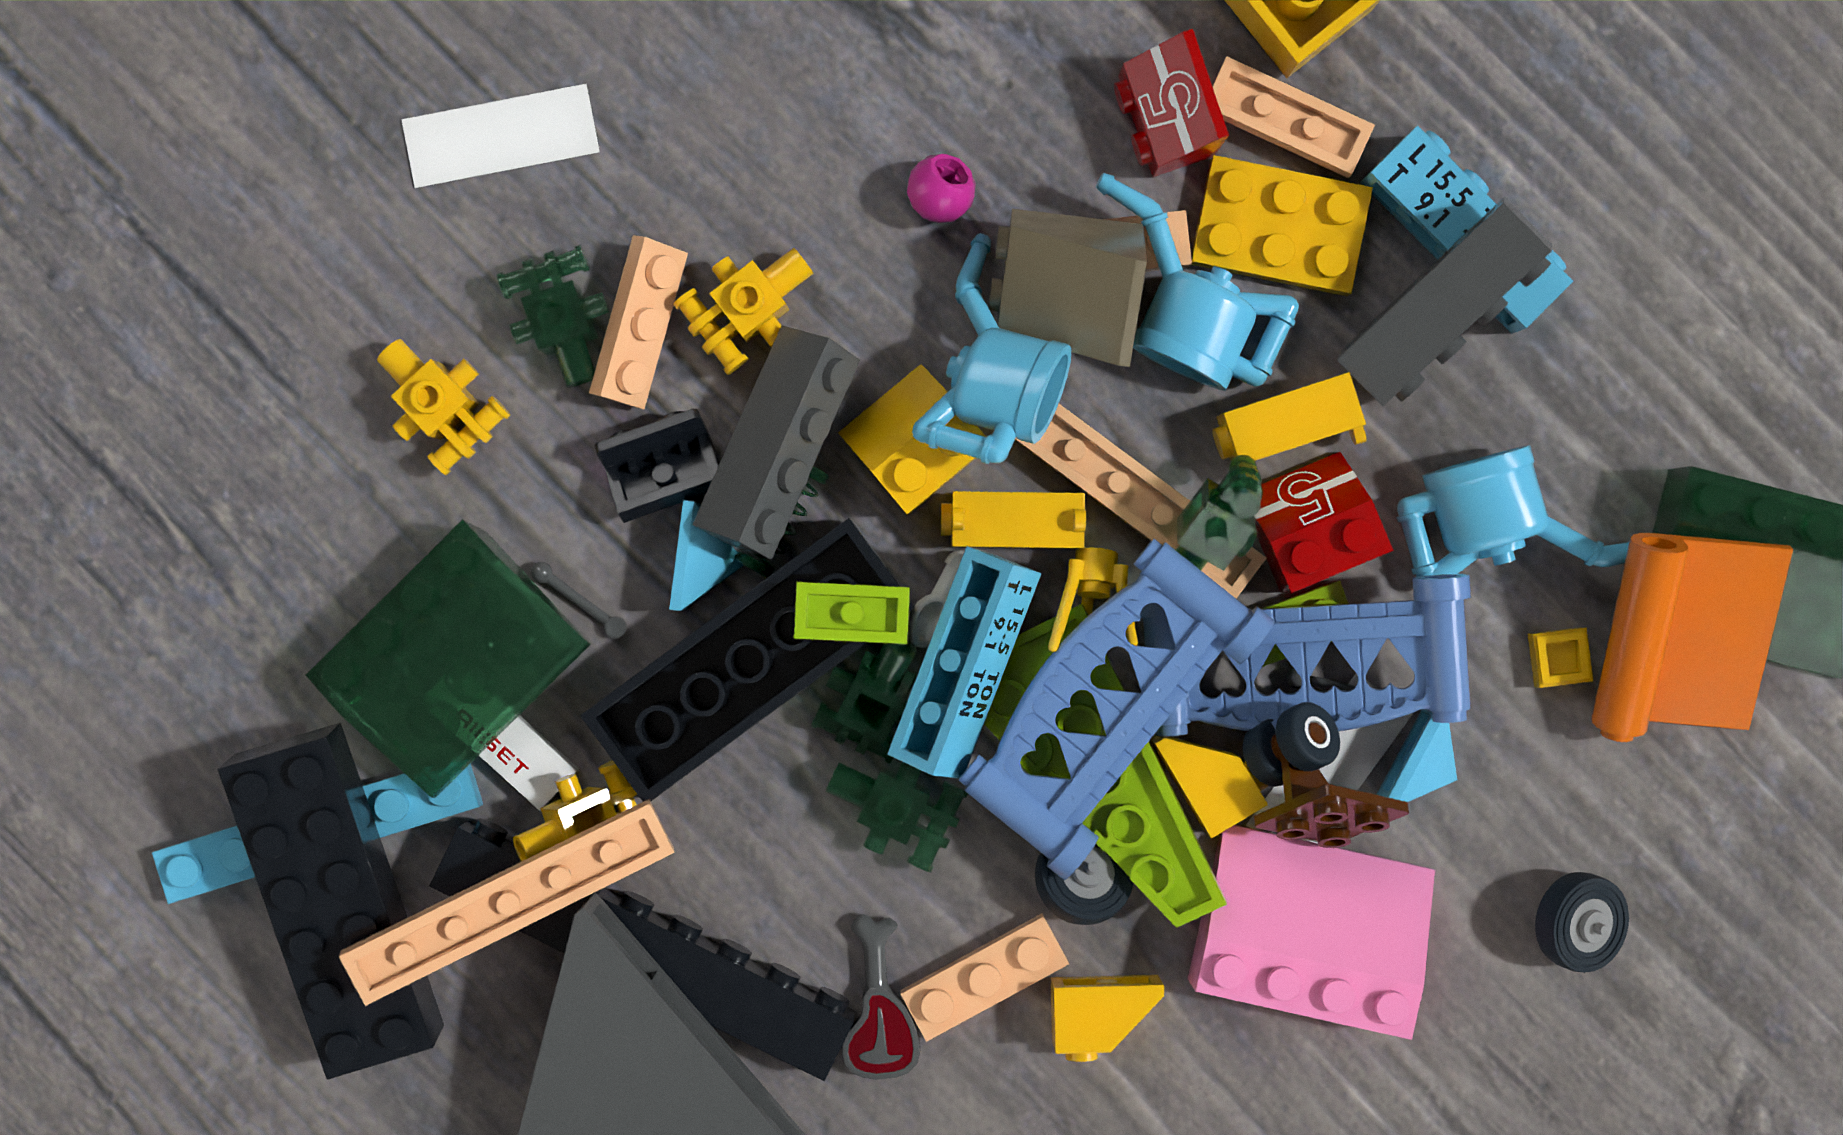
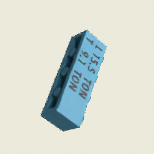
(1442, 203)
(964, 664)

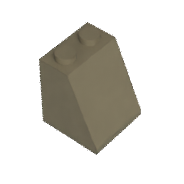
(1071, 282)

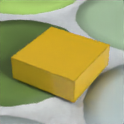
(1560, 657)

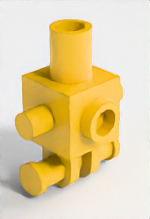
(748, 300)
(438, 402)
(576, 810)

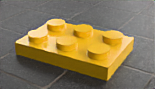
(1281, 225)

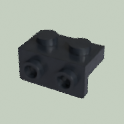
(658, 463)

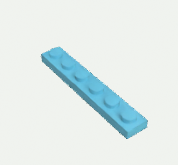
(223, 860)

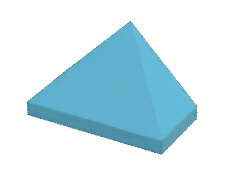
(700, 561)
(1423, 761)

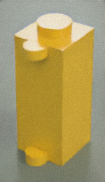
(1291, 420)
(1015, 519)

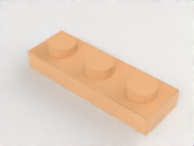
(1290, 117)
(638, 322)
(984, 977)

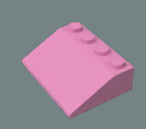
(1316, 932)

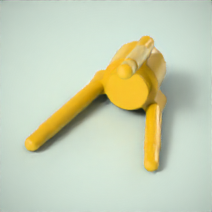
(1094, 574)

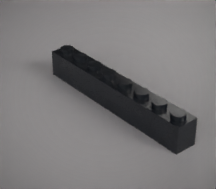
(720, 980)

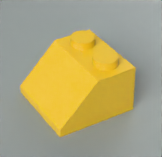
(890, 452)

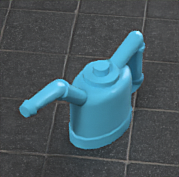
(1201, 317)
(998, 382)
(1487, 512)

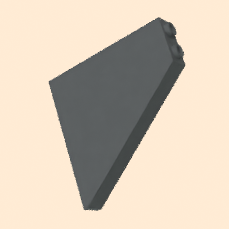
(634, 1051)

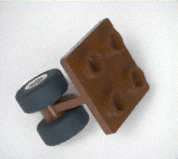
(1312, 809)

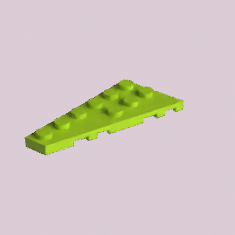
(1140, 814)

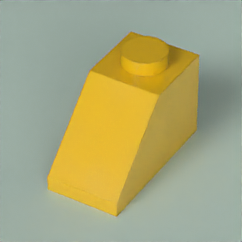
(1212, 782)
(1099, 1011)

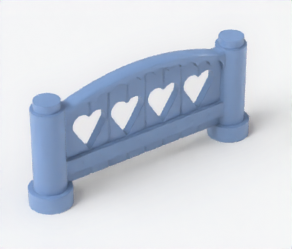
(1202, 624)
(1423, 630)

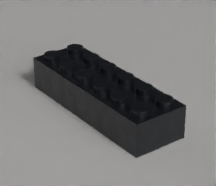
(729, 670)
(325, 891)

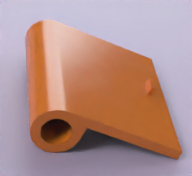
(1689, 633)

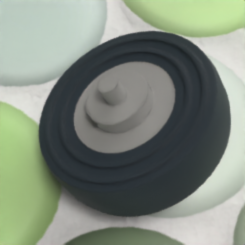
(1087, 896)
(1582, 922)

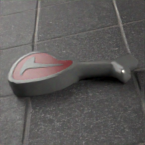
(885, 1035)

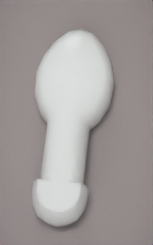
(929, 608)

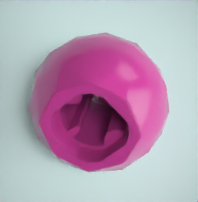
(941, 188)

